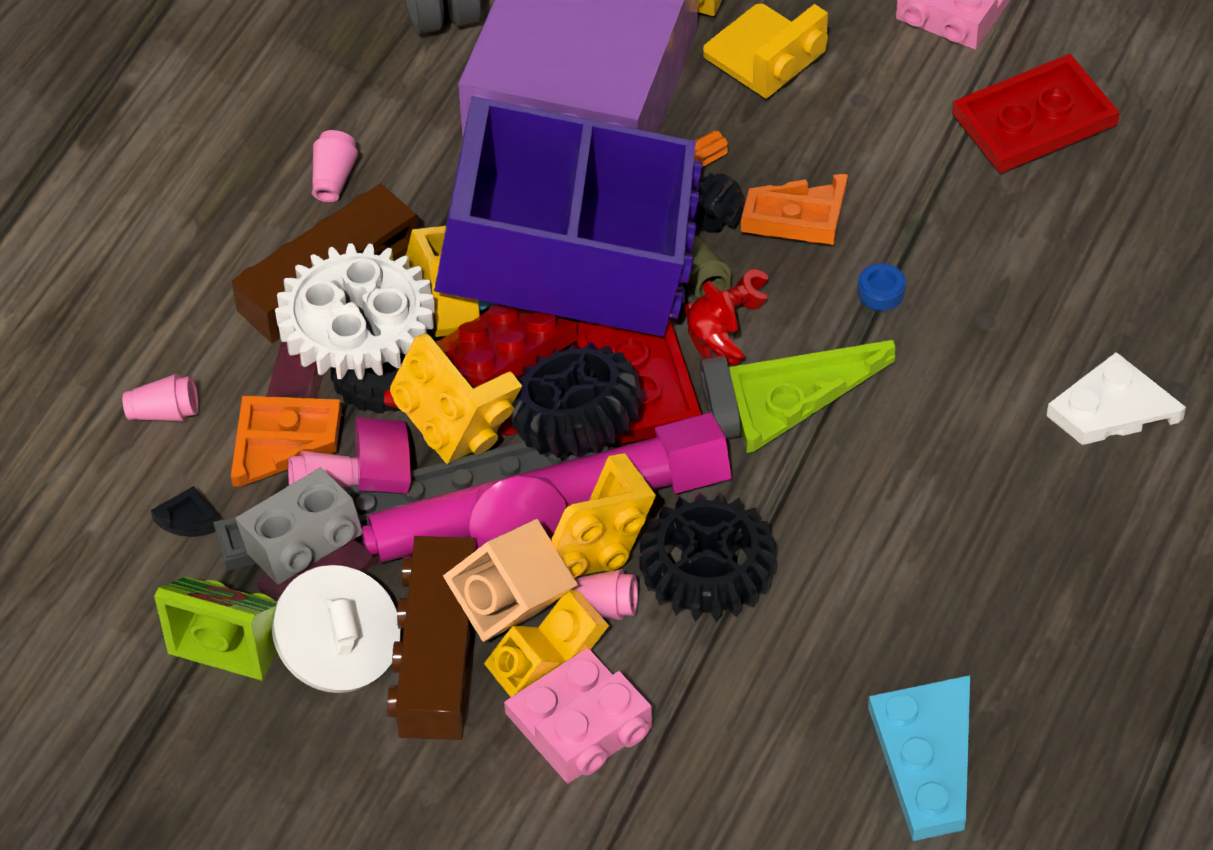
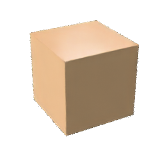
(510, 580)

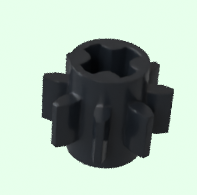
(718, 202)

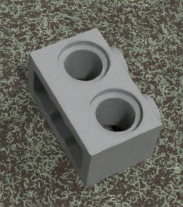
(299, 525)

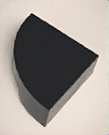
(186, 515)

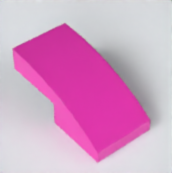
(382, 455)

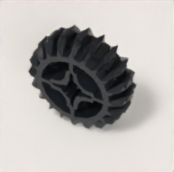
(576, 400)
(707, 574)

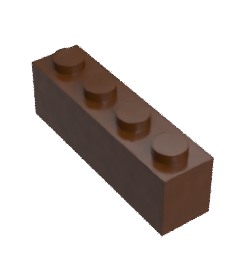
(369, 219)
(434, 644)

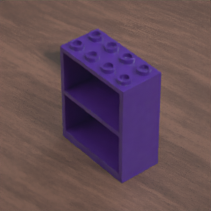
(570, 217)

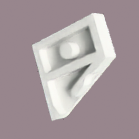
(1112, 402)

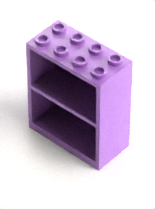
(583, 58)

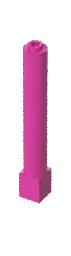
(681, 455)

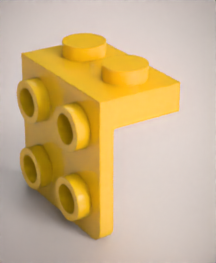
(767, 48)
(444, 404)
(603, 530)

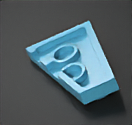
(927, 752)

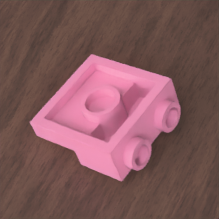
(956, 20)
(580, 715)

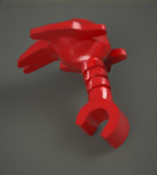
(714, 315)

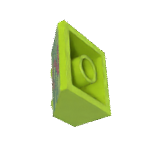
(217, 625)

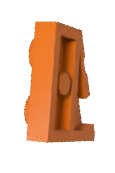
(796, 210)
(280, 428)

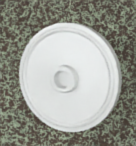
(335, 628)

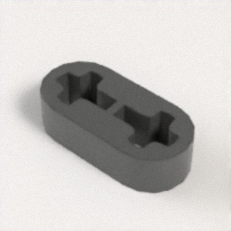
(719, 394)

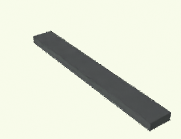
(424, 484)

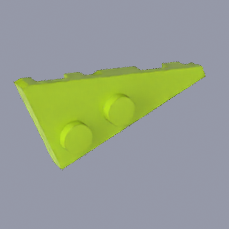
(789, 389)

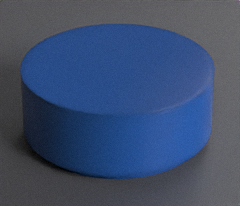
(881, 286)

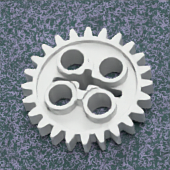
(335, 334)

